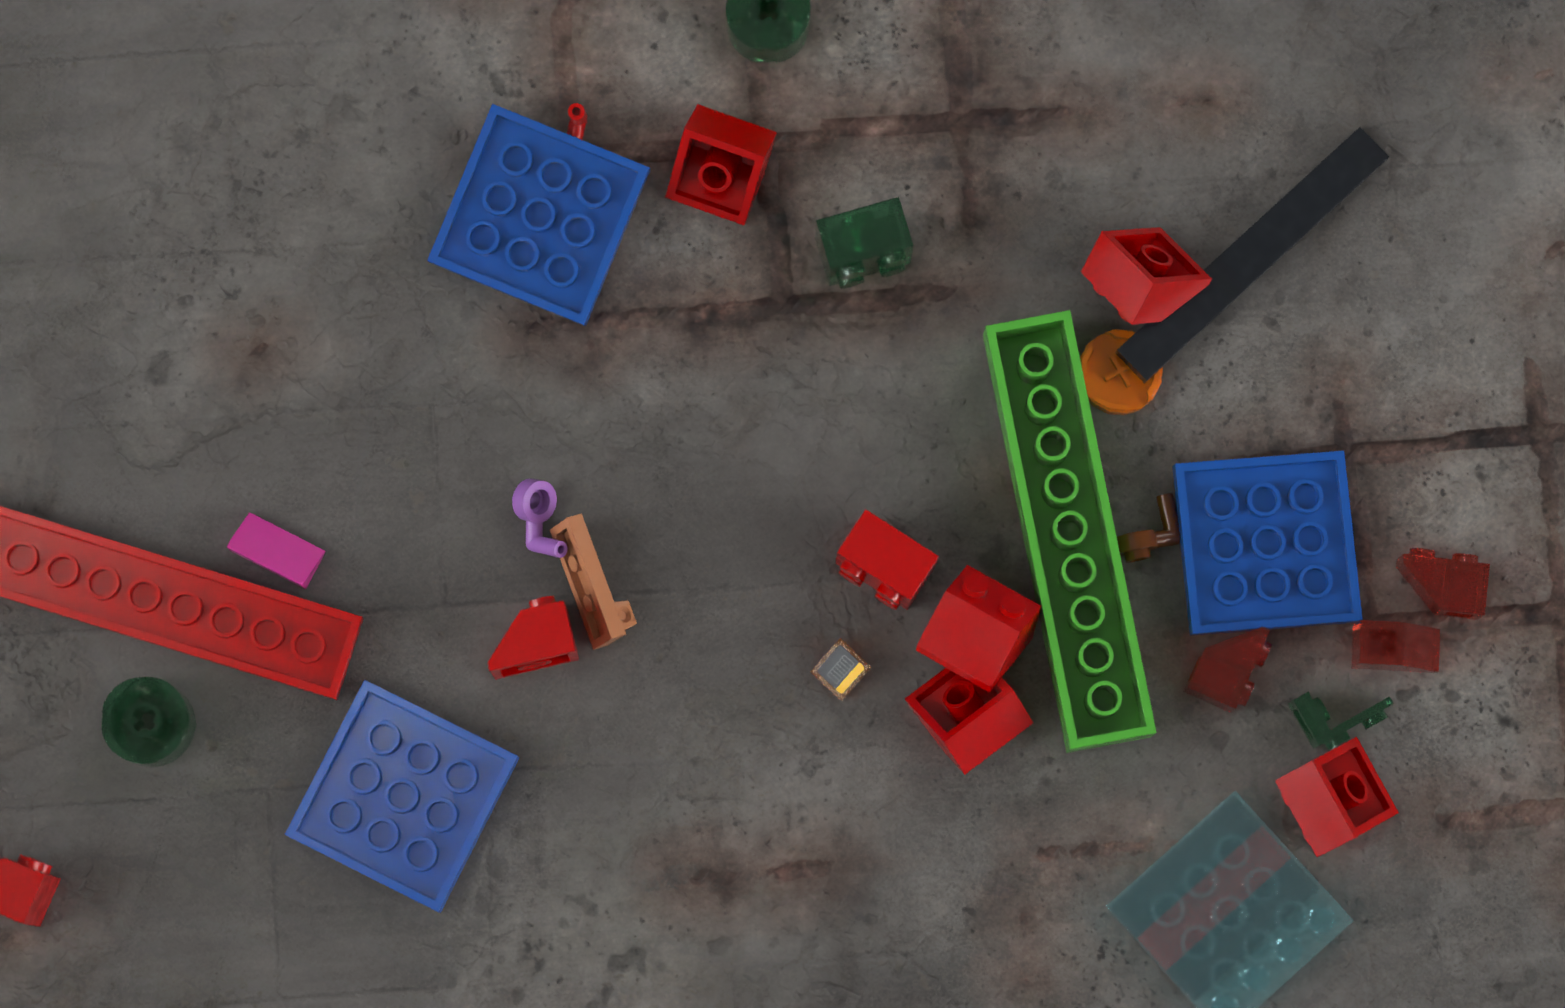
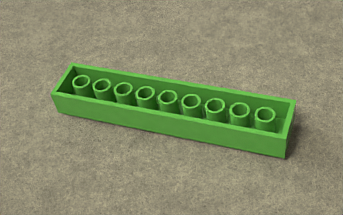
(1068, 532)

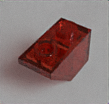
(1445, 585)
(1395, 646)
(1225, 669)

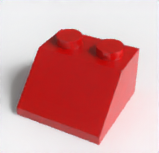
(720, 164)
(1143, 273)
(979, 628)
(535, 640)
(967, 718)
(1336, 797)
(26, 889)

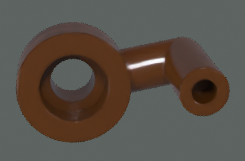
(1137, 545)

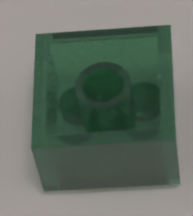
(864, 243)

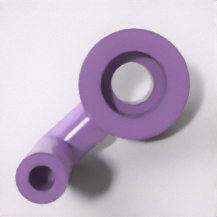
(535, 512)

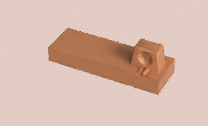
(601, 616)

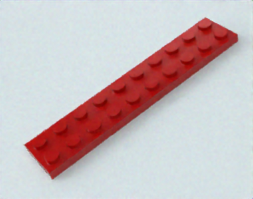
(175, 604)

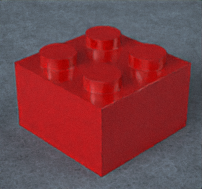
(885, 561)

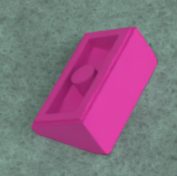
(276, 550)

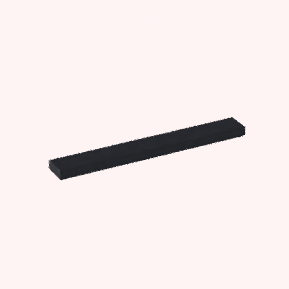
(1256, 252)

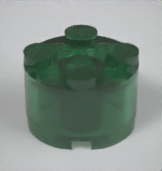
(768, 39)
(123, 721)

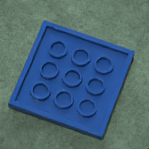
(539, 214)
(1267, 543)
(402, 796)

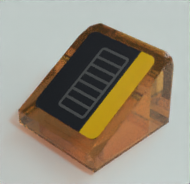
(841, 669)

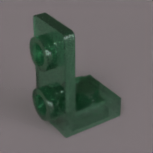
(1313, 715)

